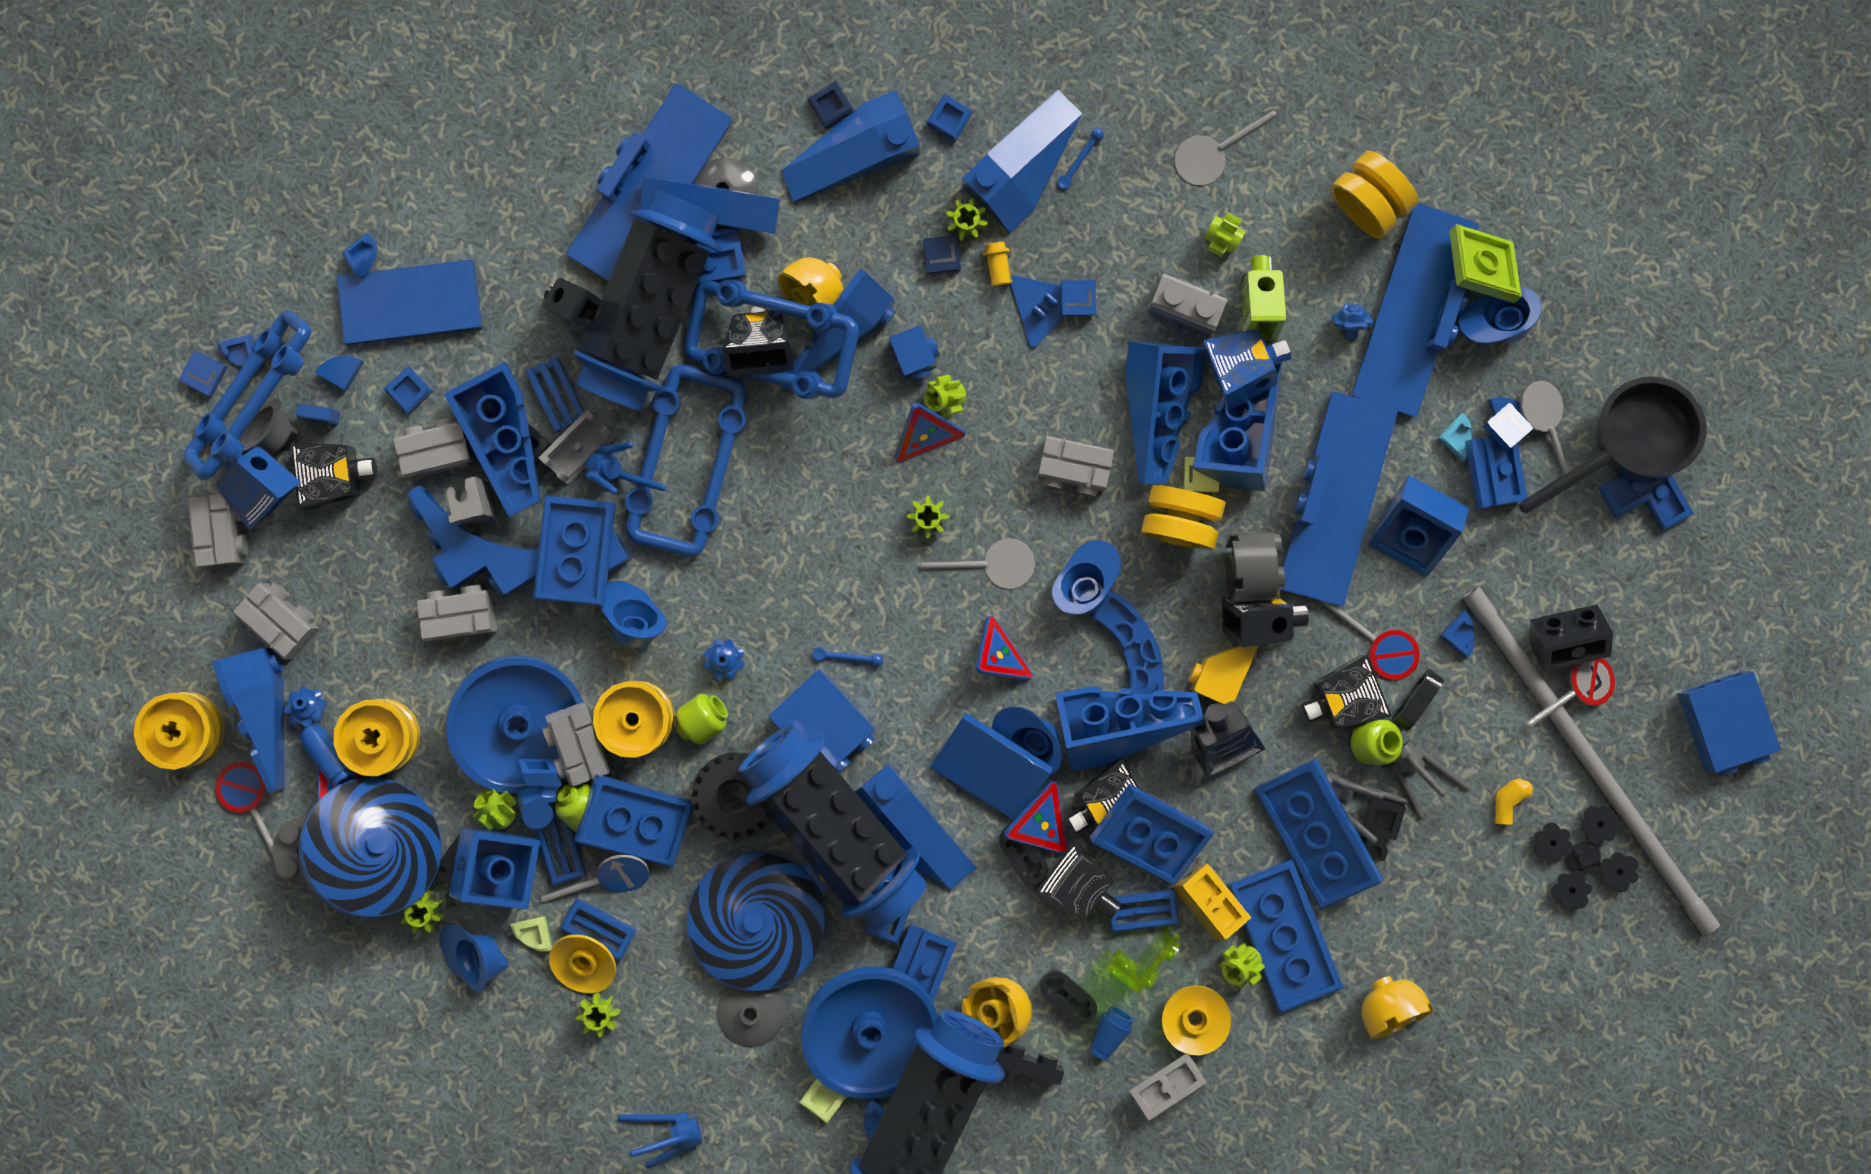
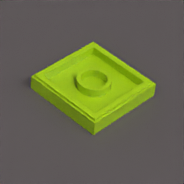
(1485, 263)

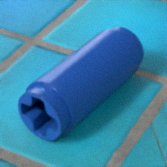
(321, 749)

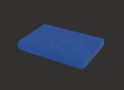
(574, 550)
(991, 767)
(634, 820)
(1151, 835)

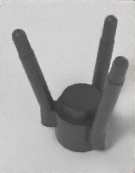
(1411, 762)
(1344, 791)

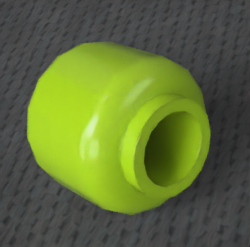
(701, 718)
(1376, 742)
(572, 804)

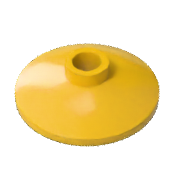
(582, 963)
(1200, 1037)

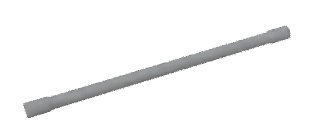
(1692, 904)

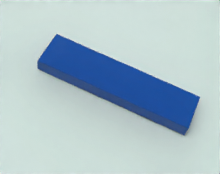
(732, 206)

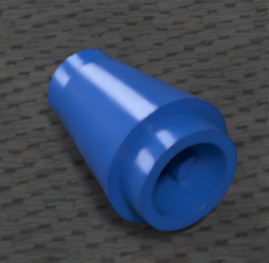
(1111, 1032)

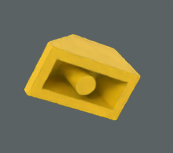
(1222, 674)

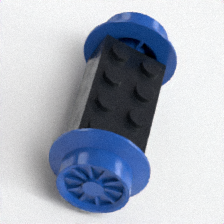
(646, 299)
(832, 827)
(934, 1097)

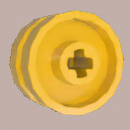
(1374, 194)
(1183, 512)
(654, 714)
(160, 725)
(357, 742)

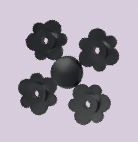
(1586, 857)

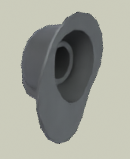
(269, 429)

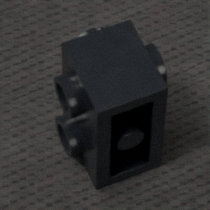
(1572, 636)

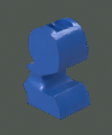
(543, 785)

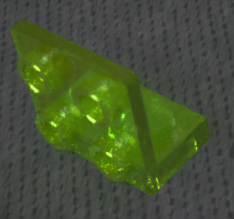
(1145, 972)

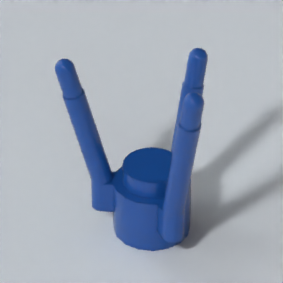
(605, 467)
(684, 1135)

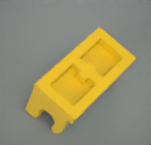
(1212, 902)

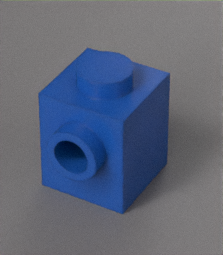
(914, 353)

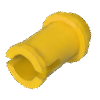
(998, 263)

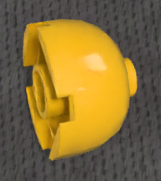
(810, 282)
(1001, 1006)
(1393, 1006)

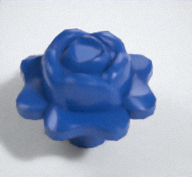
(1352, 319)
(724, 659)
(305, 706)

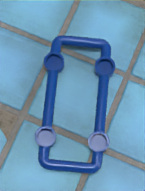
(819, 316)
(211, 427)
(705, 517)

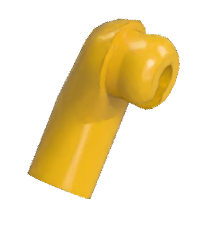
(1508, 797)

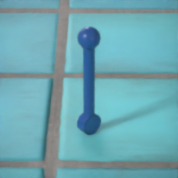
(1065, 180)
(820, 654)

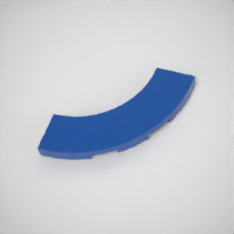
(1136, 642)

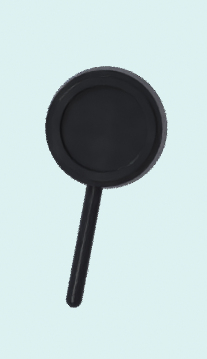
(1643, 434)

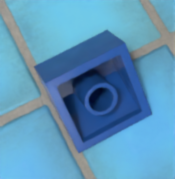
(1419, 526)

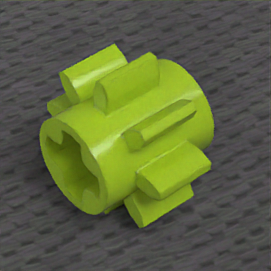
(970, 210)
(1224, 234)
(945, 396)
(935, 510)
(495, 809)
(426, 920)
(1242, 965)
(604, 1006)

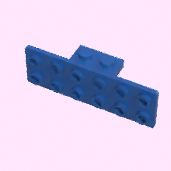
(670, 148)
(1414, 314)
(1337, 498)

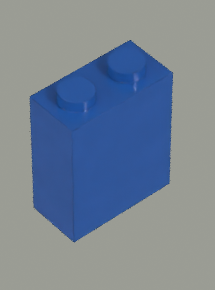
(825, 711)
(1729, 723)

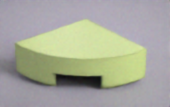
(533, 933)

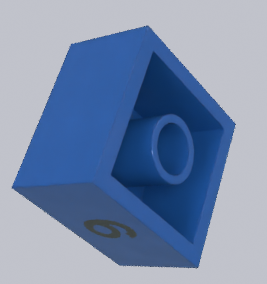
(494, 868)

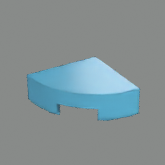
(1455, 436)

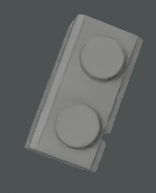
(1187, 305)
(433, 449)
(1075, 465)
(215, 532)
(457, 614)
(276, 619)
(576, 744)

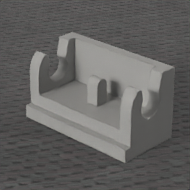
(570, 451)
(475, 504)
(1168, 1086)

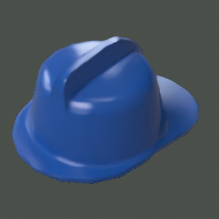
(1498, 320)
(1087, 578)
(632, 615)
(1030, 733)
(471, 957)

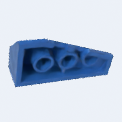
(861, 144)
(1020, 165)
(860, 300)
(1159, 392)
(497, 428)
(1239, 441)
(257, 690)
(1116, 724)
(915, 827)

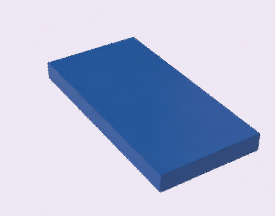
(409, 302)
(1318, 834)
(1286, 936)

